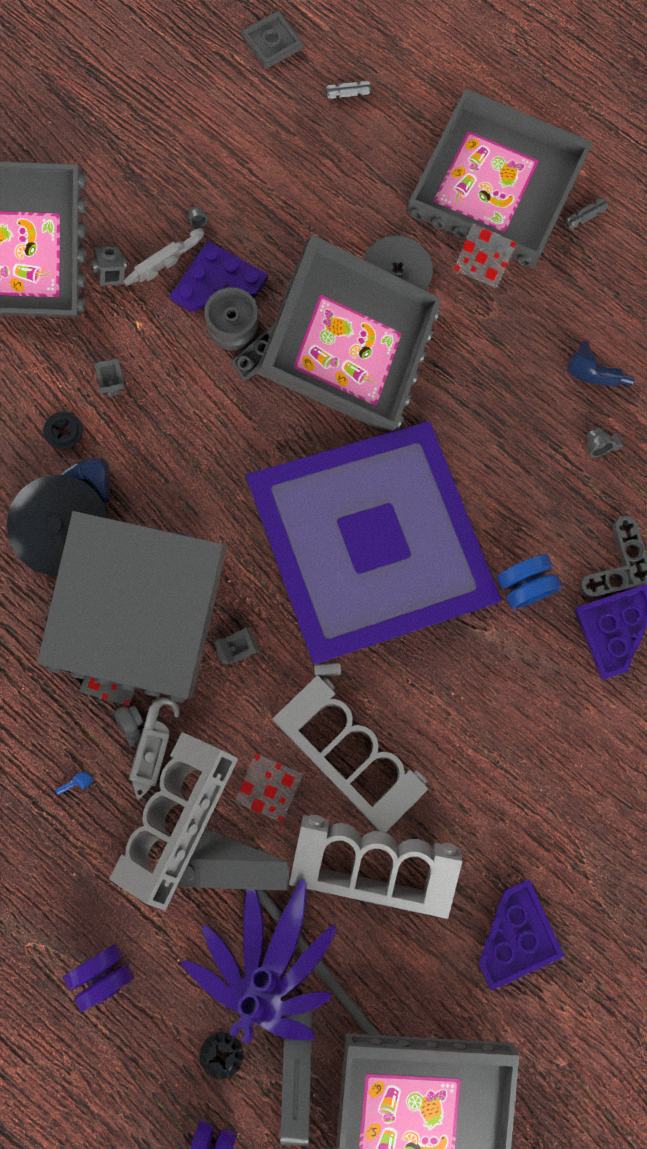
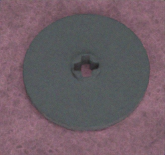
(404, 253)

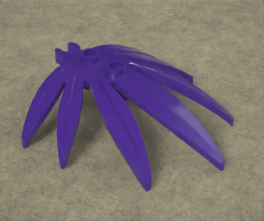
(262, 990)

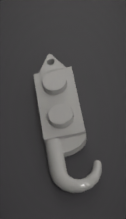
(164, 258)
(151, 748)

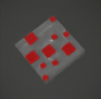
(485, 255)
(268, 788)

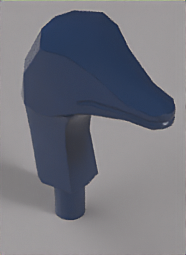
(584, 367)
(94, 471)

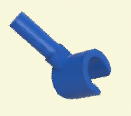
(82, 779)

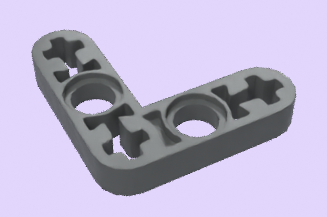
(626, 572)

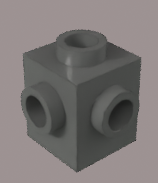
(108, 265)

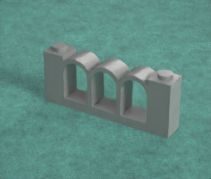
(395, 801)
(133, 869)
(433, 900)

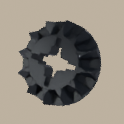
(60, 421)
(227, 1044)

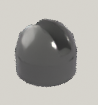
(197, 217)

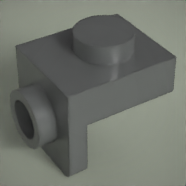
(110, 377)
(236, 646)

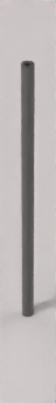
(323, 972)

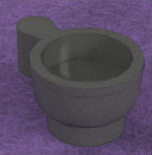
(601, 443)
(128, 721)

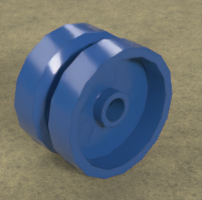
(528, 579)

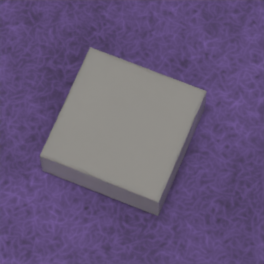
(327, 670)

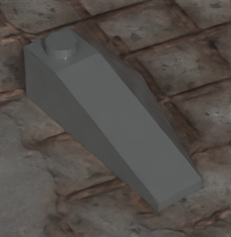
(233, 865)

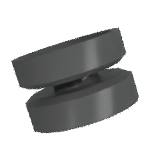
(232, 318)

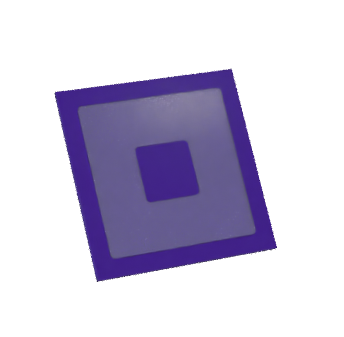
(372, 541)

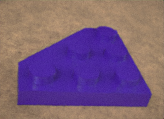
(214, 271)
(614, 629)
(518, 938)

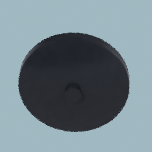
(42, 516)

